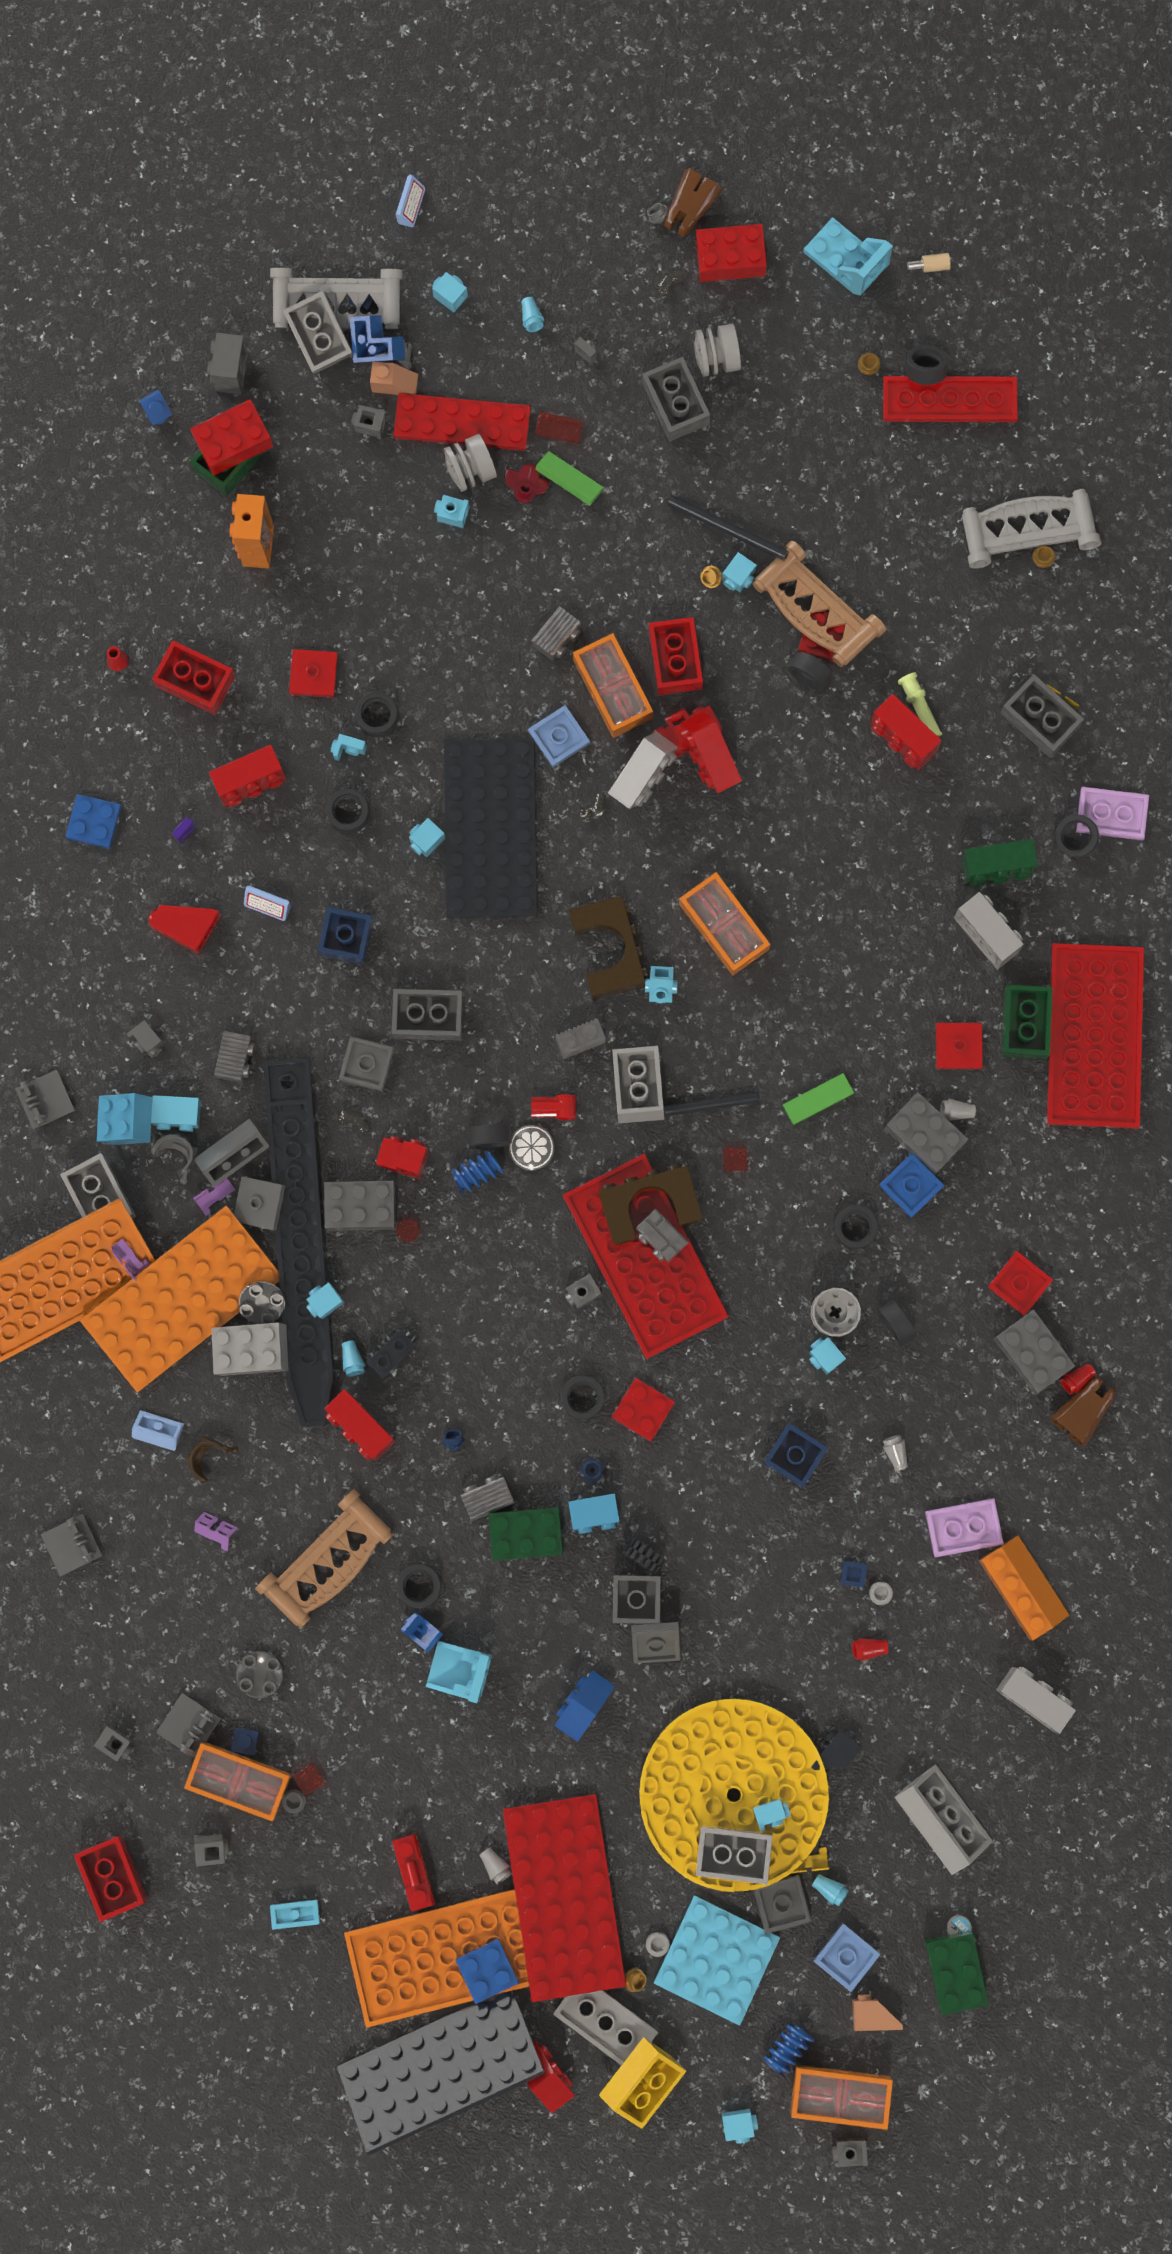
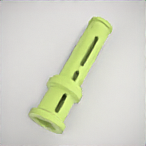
(916, 696)

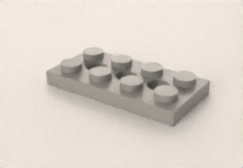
(605, 2039)

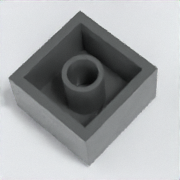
(228, 363)
(636, 1599)

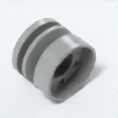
(717, 350)
(470, 462)
(848, 1316)

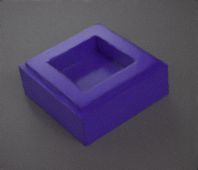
(183, 830)

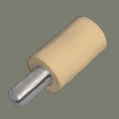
(931, 263)

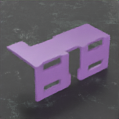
(218, 1193)
(125, 1252)
(214, 1535)

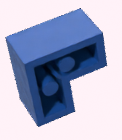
(369, 342)
(583, 1705)

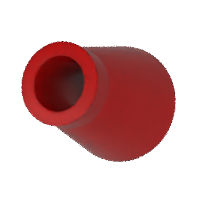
(119, 662)
(1076, 1379)
(868, 1648)

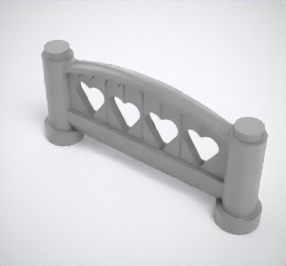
(383, 291)
(983, 542)

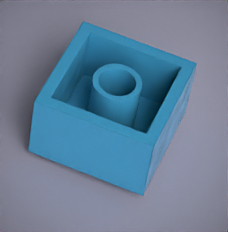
(124, 1119)
(593, 1513)

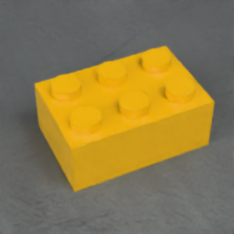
(642, 2083)

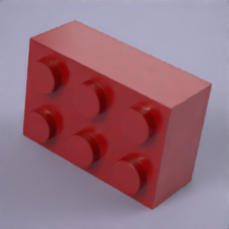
(730, 252)
(231, 437)
(675, 656)
(193, 677)
(905, 732)
(709, 752)
(247, 776)
(358, 1426)
(110, 1878)

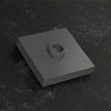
(366, 1064)
(259, 1203)
(655, 1642)
(782, 1905)

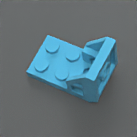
(847, 257)
(459, 1671)

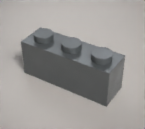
(231, 1152)

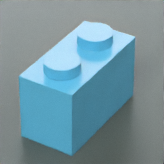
(175, 1112)

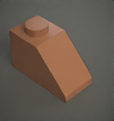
(392, 379)
(872, 2015)

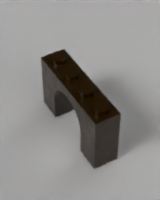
(611, 916)
(674, 1183)

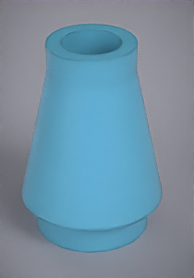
(532, 316)
(352, 1360)
(830, 1889)

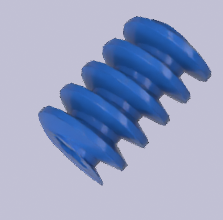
(476, 1171)
(788, 2049)

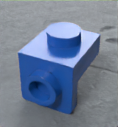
(155, 408)
(421, 1631)

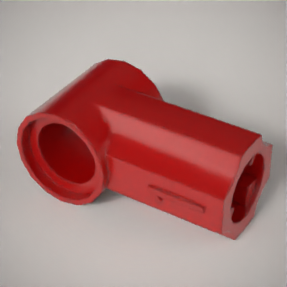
(559, 1107)

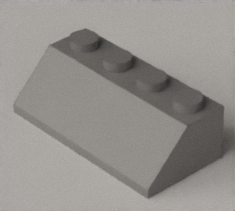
(944, 1819)

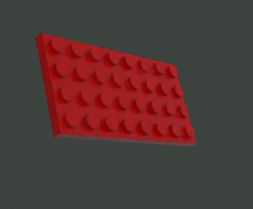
(1095, 1036)
(656, 1297)
(563, 1898)

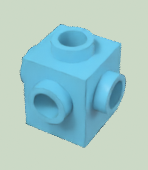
(661, 984)

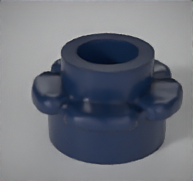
(453, 1439)
(597, 1474)

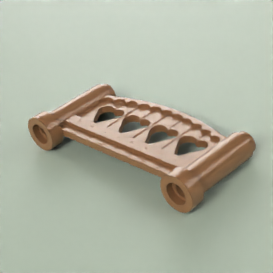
(857, 632)
(355, 1518)

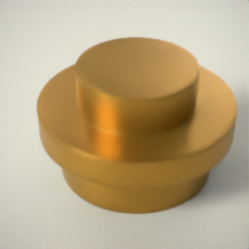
(869, 364)
(1043, 556)
(711, 576)
(635, 1980)

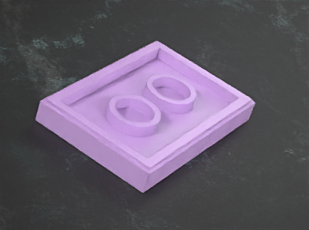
(1114, 812)
(964, 1527)

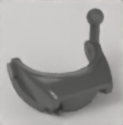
(176, 1142)

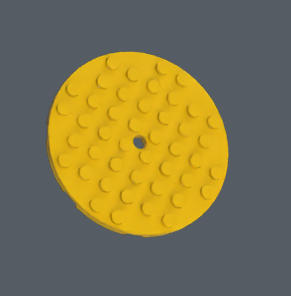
(727, 1748)

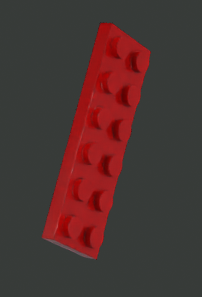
(950, 400)
(458, 419)

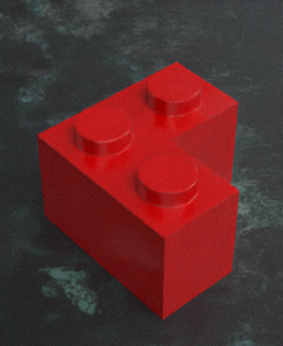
(403, 1158)
(551, 2087)

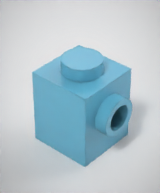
(449, 291)
(739, 573)
(426, 838)
(323, 1300)
(825, 1355)
(739, 2125)

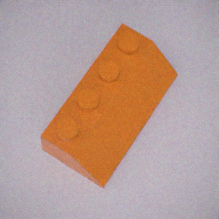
(1024, 1588)

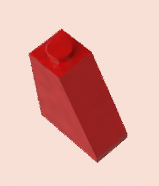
(184, 925)

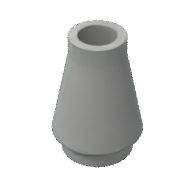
(957, 1110)
(896, 1451)
(496, 1867)

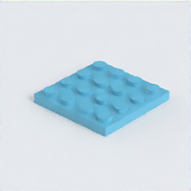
(716, 1960)

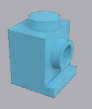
(455, 517)
(771, 1813)

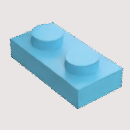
(295, 1914)

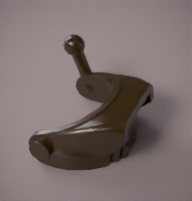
(195, 1457)

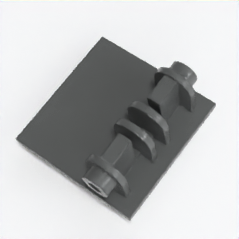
(44, 1099)
(71, 1545)
(188, 1725)

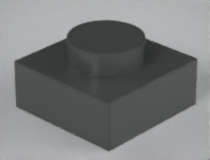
(586, 350)

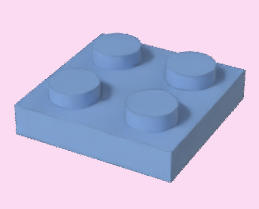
(558, 736)
(846, 1957)

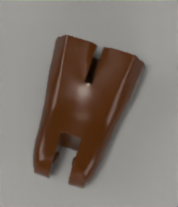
(691, 201)
(1083, 1412)

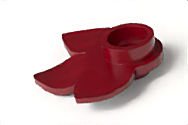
(527, 480)

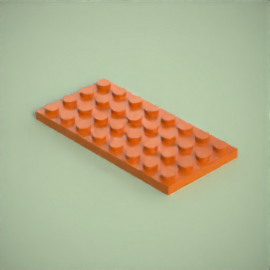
(64, 1276)
(179, 1299)
(411, 1963)

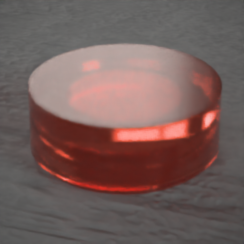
(408, 1231)

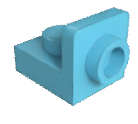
(351, 745)

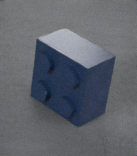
(345, 936)
(795, 1455)

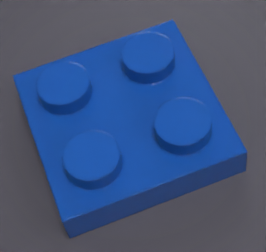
(93, 821)
(911, 1185)
(487, 1971)

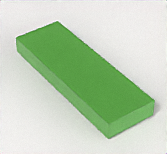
(569, 478)
(818, 1099)

